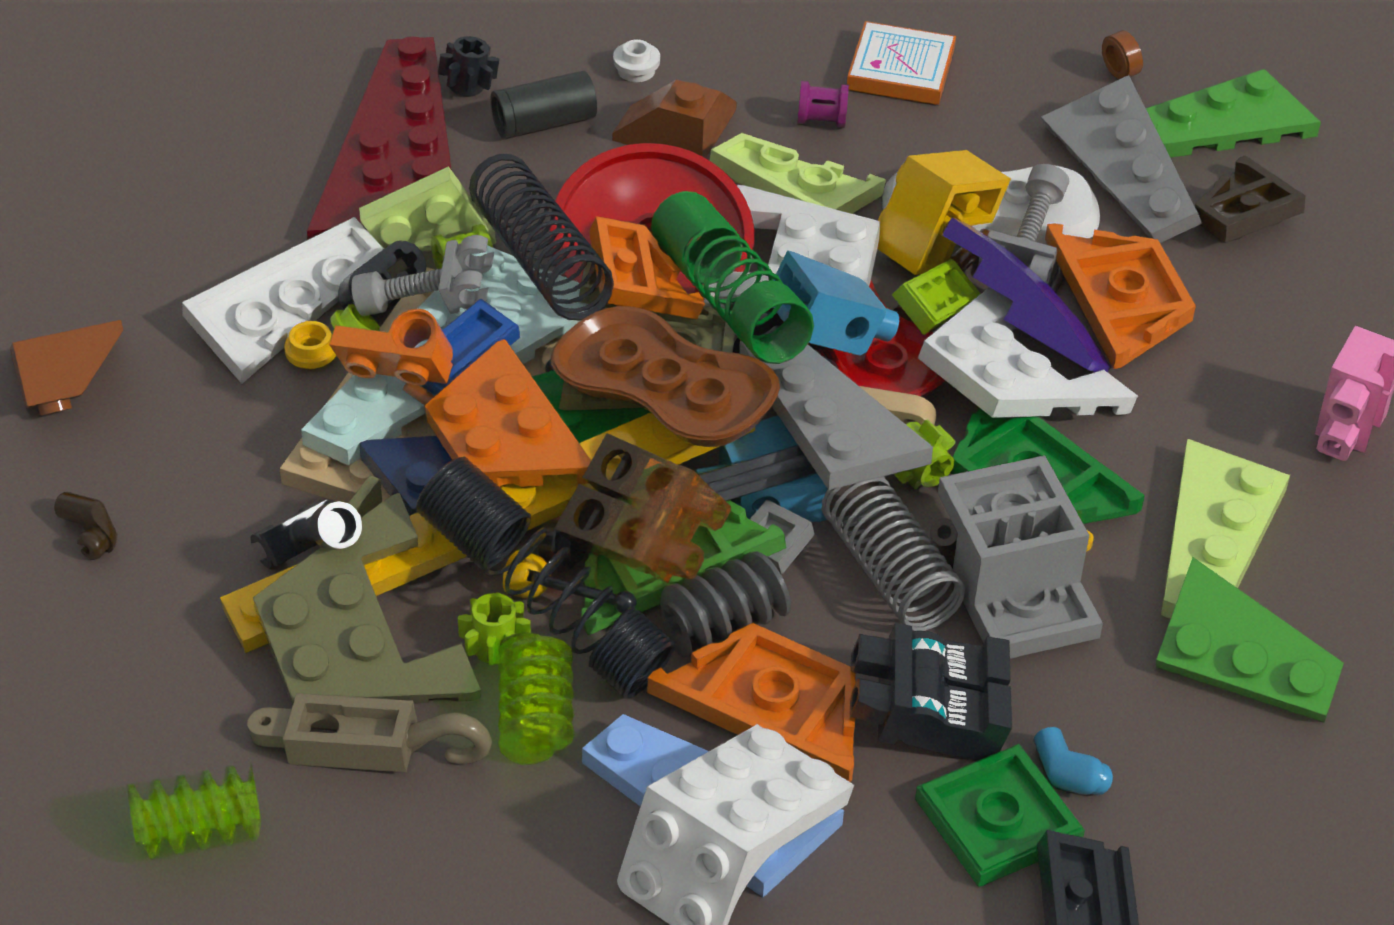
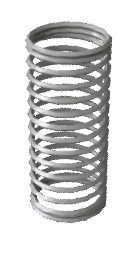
(919, 589)

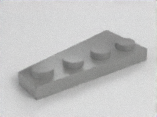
(1125, 154)
(840, 424)

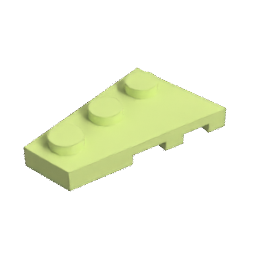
(779, 171)

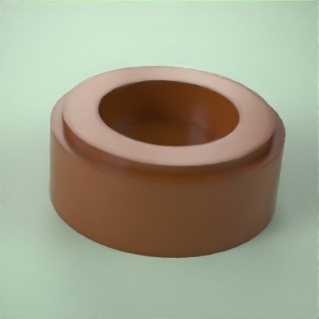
(1122, 54)

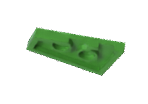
(1245, 648)

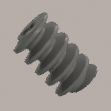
(723, 597)

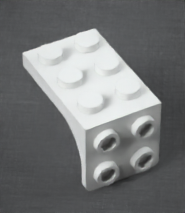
(719, 821)

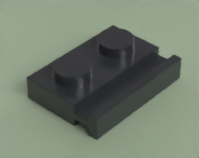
(1085, 882)

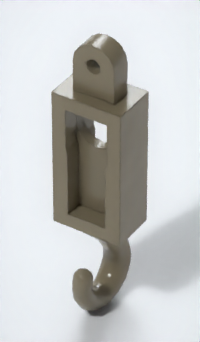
(369, 733)

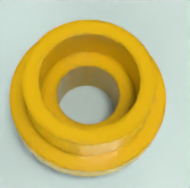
(309, 345)

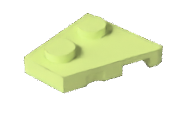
(423, 211)

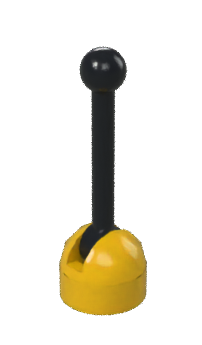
(532, 565)

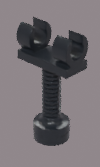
(320, 523)

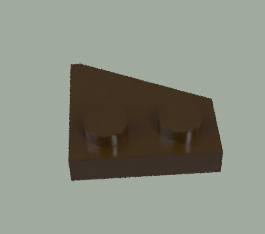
(1247, 202)

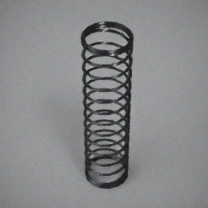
(495, 216)

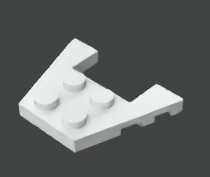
(812, 231)
(1003, 376)

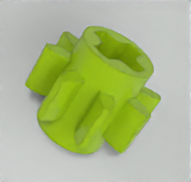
(941, 463)
(491, 620)

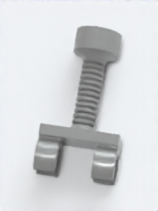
(1046, 187)
(459, 272)

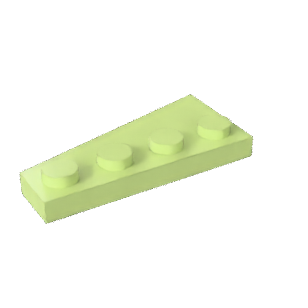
(1219, 515)

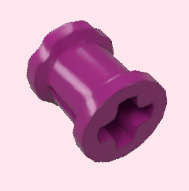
(832, 113)

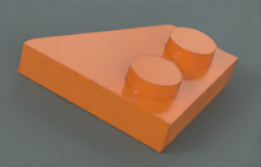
(641, 270)

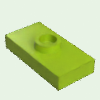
(936, 295)

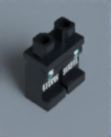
(934, 691)

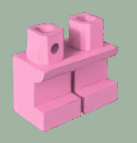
(1356, 394)

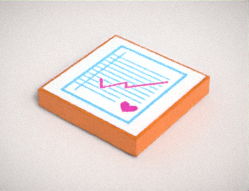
(901, 63)

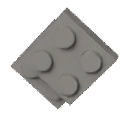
(1020, 556)

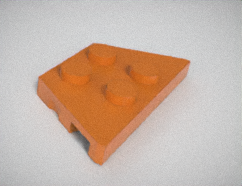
(1123, 290)
(504, 423)
(772, 684)

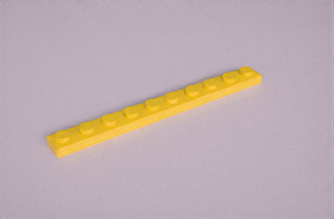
(436, 551)

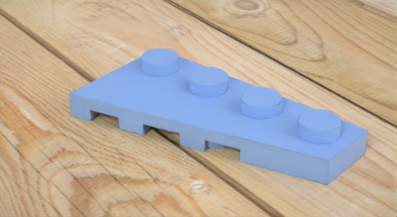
(636, 755)

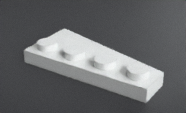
(255, 310)

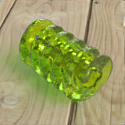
(534, 697)
(195, 811)

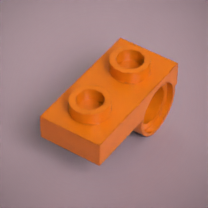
(394, 352)

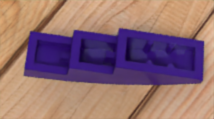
(1035, 305)

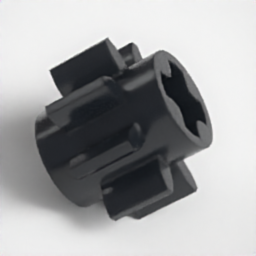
(468, 66)

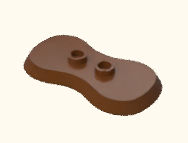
(690, 389)

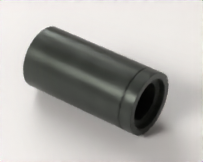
(543, 104)

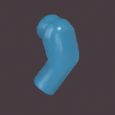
(1070, 769)

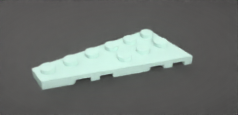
(380, 407)

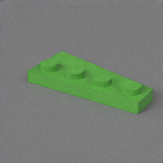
(1230, 113)

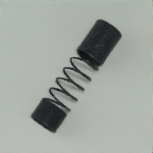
(489, 526)

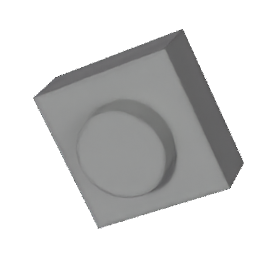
(796, 529)

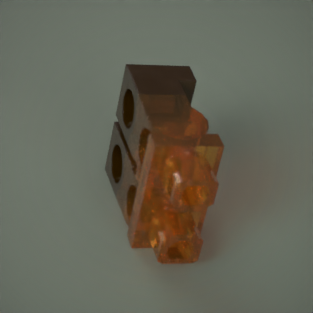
(643, 512)

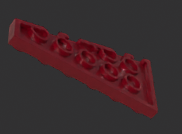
(393, 137)

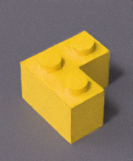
(925, 199)

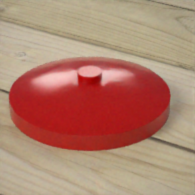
(632, 184)

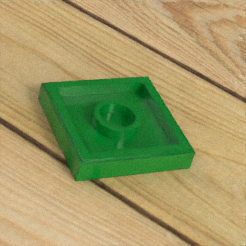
(995, 813)

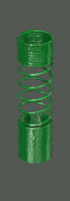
(713, 257)

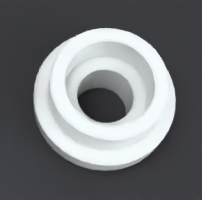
(636, 60)

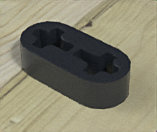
(381, 262)

